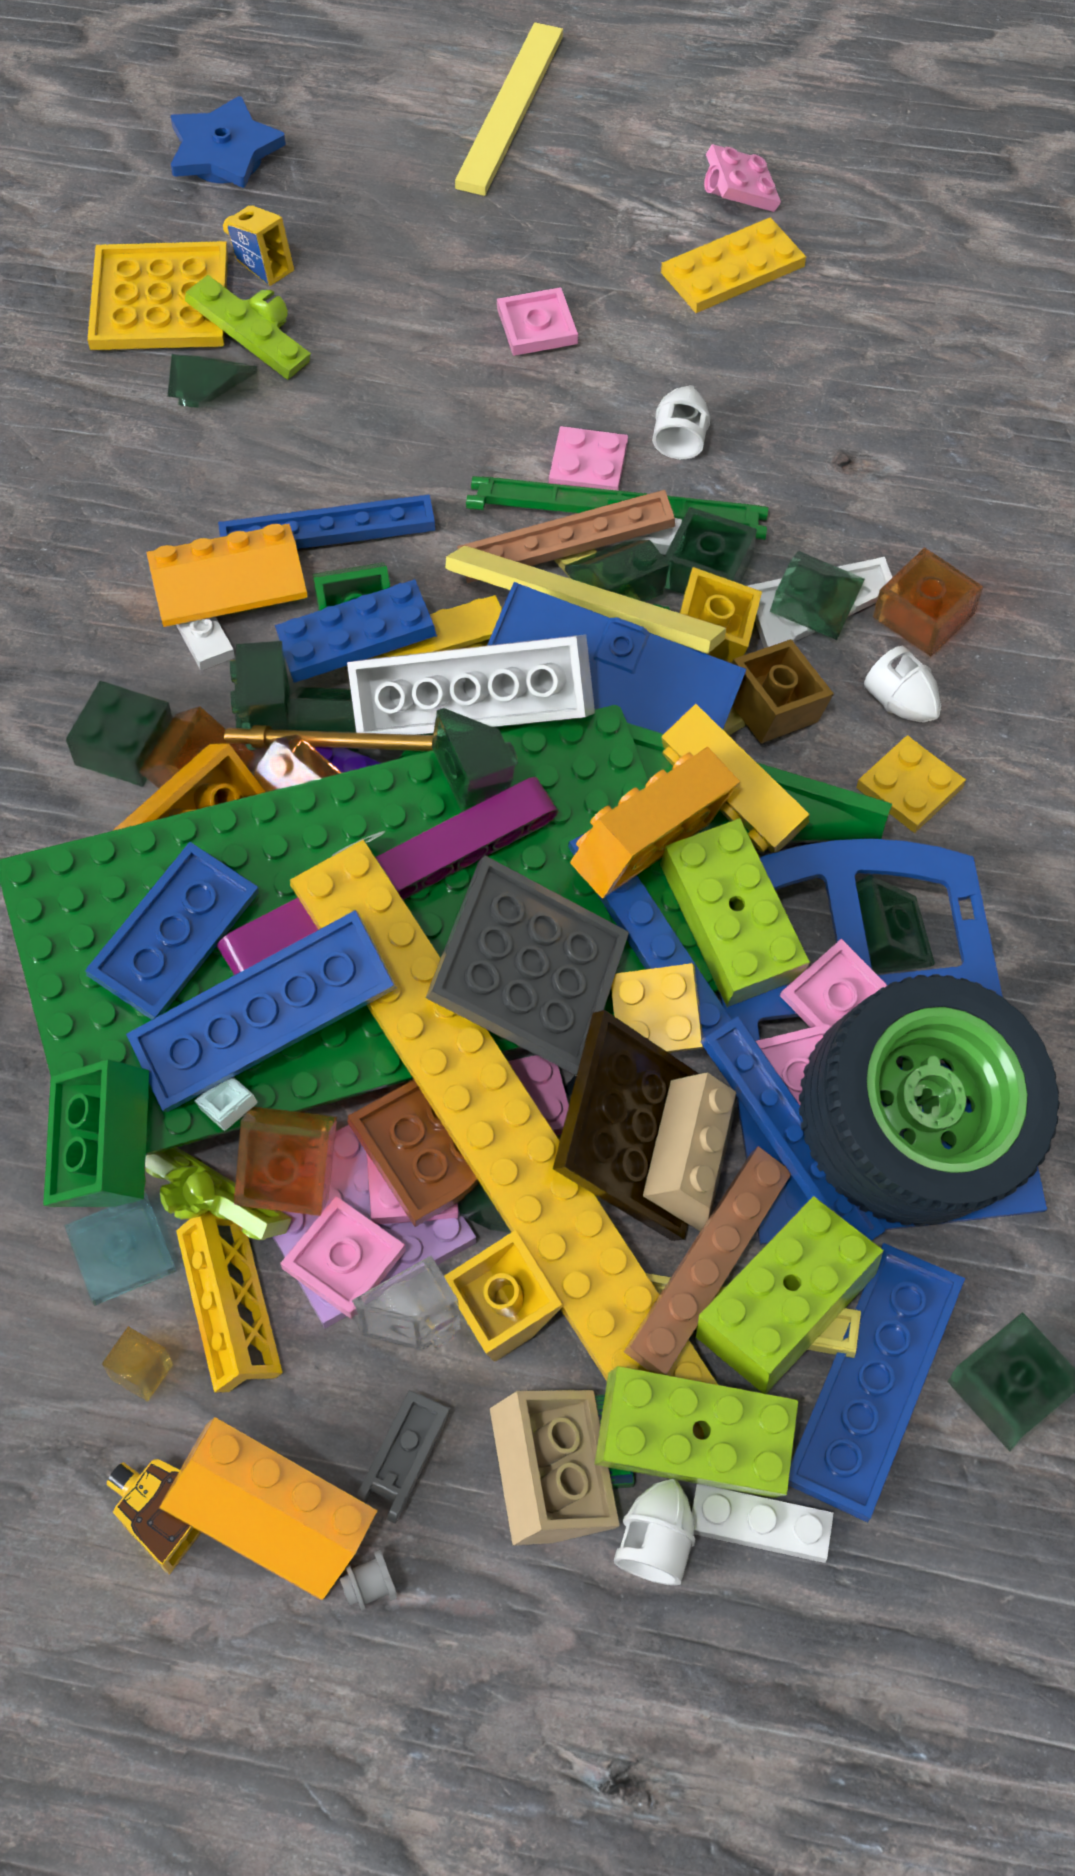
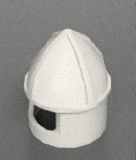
(681, 423)
(906, 690)
(658, 1535)

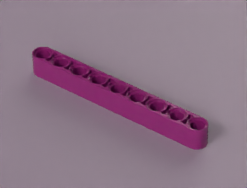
(409, 866)

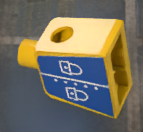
(260, 243)

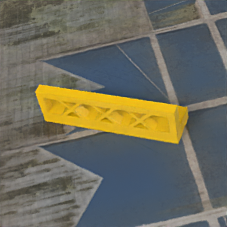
(217, 1298)

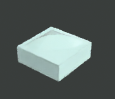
(226, 1102)

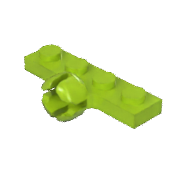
(251, 323)
(201, 1189)

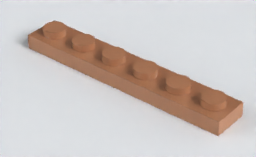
(581, 531)
(707, 1263)

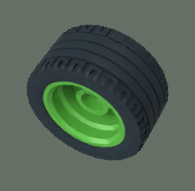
(993, 1063)

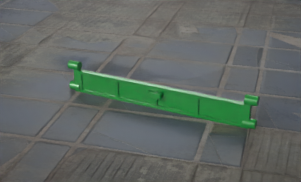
(581, 499)

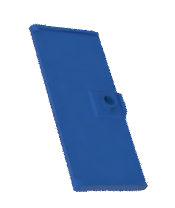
(629, 666)

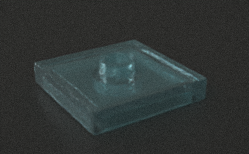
(119, 1249)

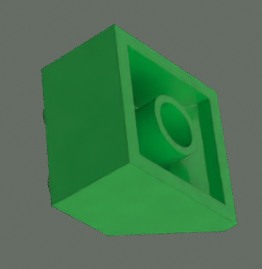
(349, 583)

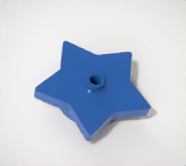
(223, 144)

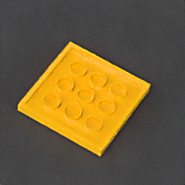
(143, 292)

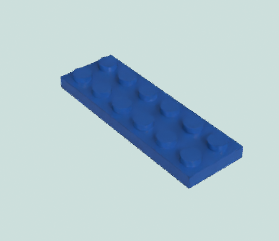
(261, 1011)
(872, 1396)

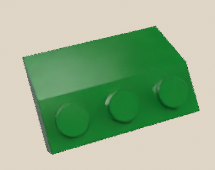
(97, 1136)

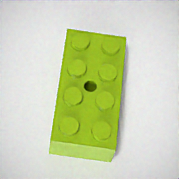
(733, 912)
(788, 1294)
(651, 1425)

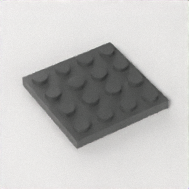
(527, 964)

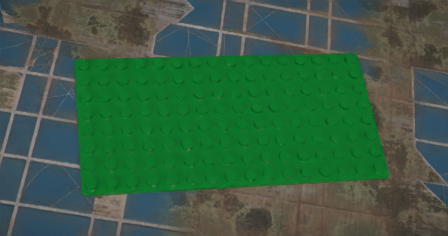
(80, 892)

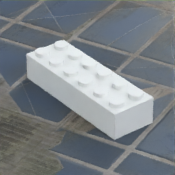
(484, 683)

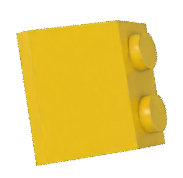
(725, 605)
(503, 1295)

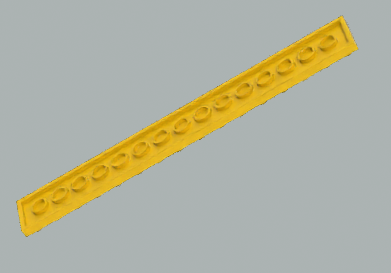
(494, 1122)

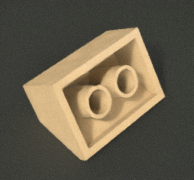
(691, 1148)
(548, 1466)

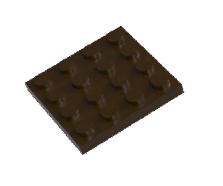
(618, 1118)

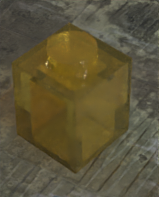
(137, 1363)

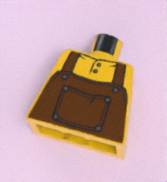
(139, 1512)

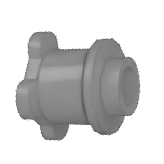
(368, 1582)

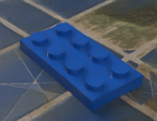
(355, 630)
(172, 931)

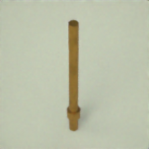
(263, 736)

